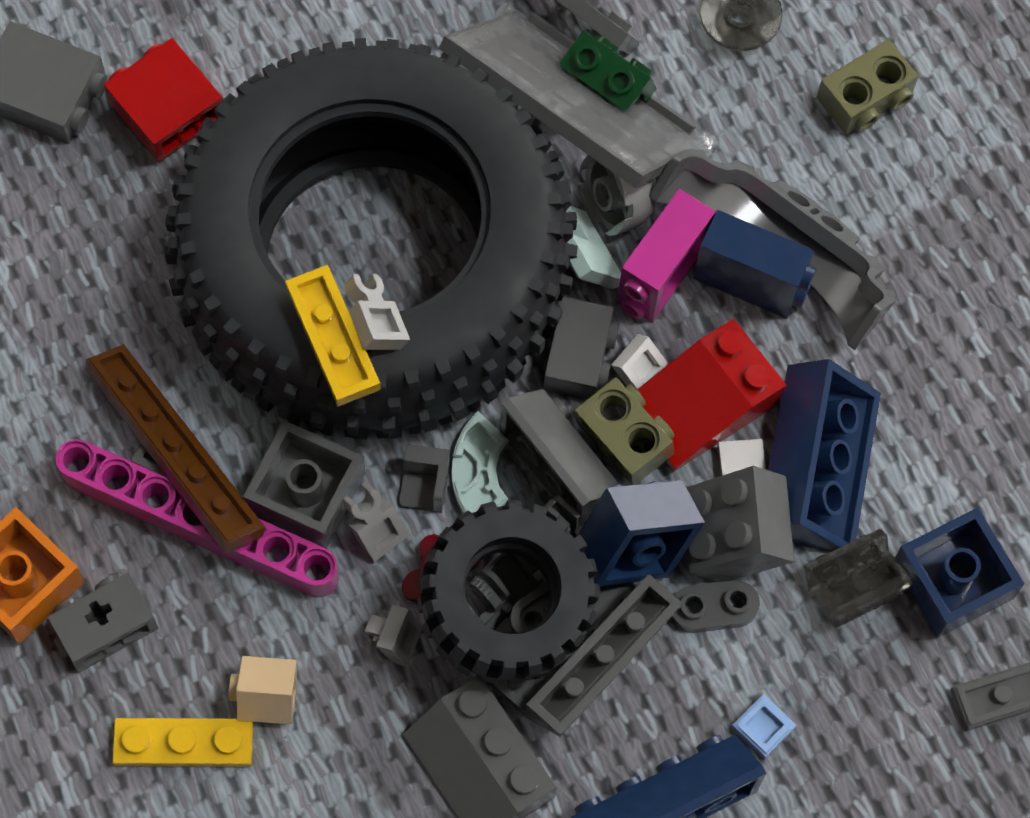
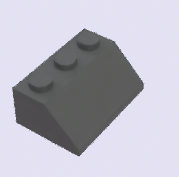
(555, 451)
(479, 756)

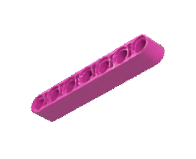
(174, 514)

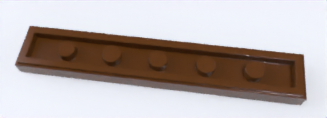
(175, 449)

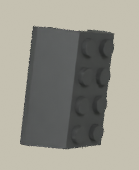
(623, 625)

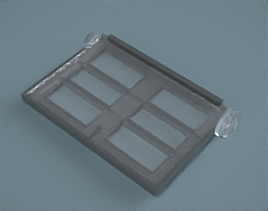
(526, 61)

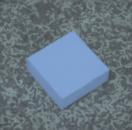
(763, 726)

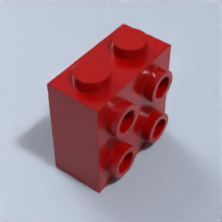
(163, 98)

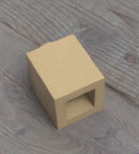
(265, 690)

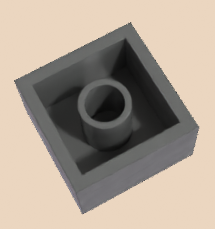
(304, 484)
(743, 526)

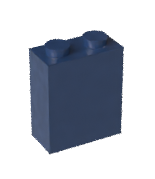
(754, 265)

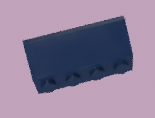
(824, 451)
(686, 788)

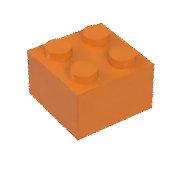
(32, 576)

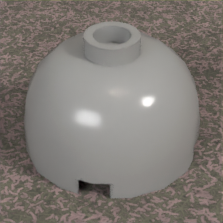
(607, 191)

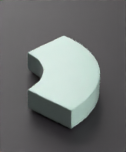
(476, 465)

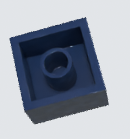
(640, 531)
(959, 572)

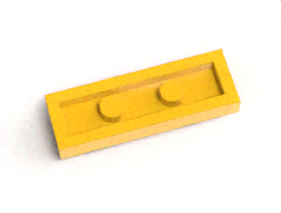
(332, 335)
(182, 742)

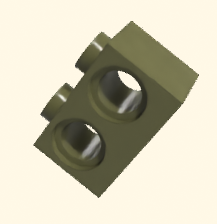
(861, 81)
(617, 436)

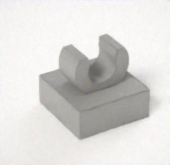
(396, 634)

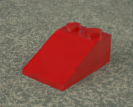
(712, 391)

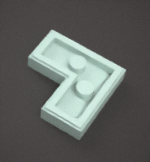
(593, 258)

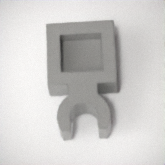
(375, 320)
(377, 523)

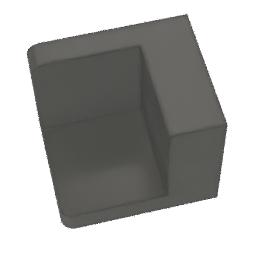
(424, 478)

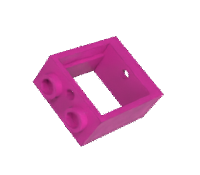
(664, 257)

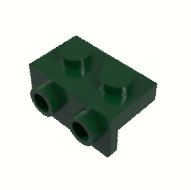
(607, 73)

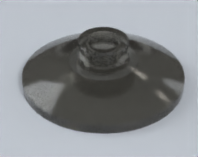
(762, 22)

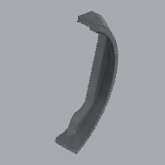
(844, 273)

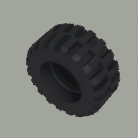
(542, 543)

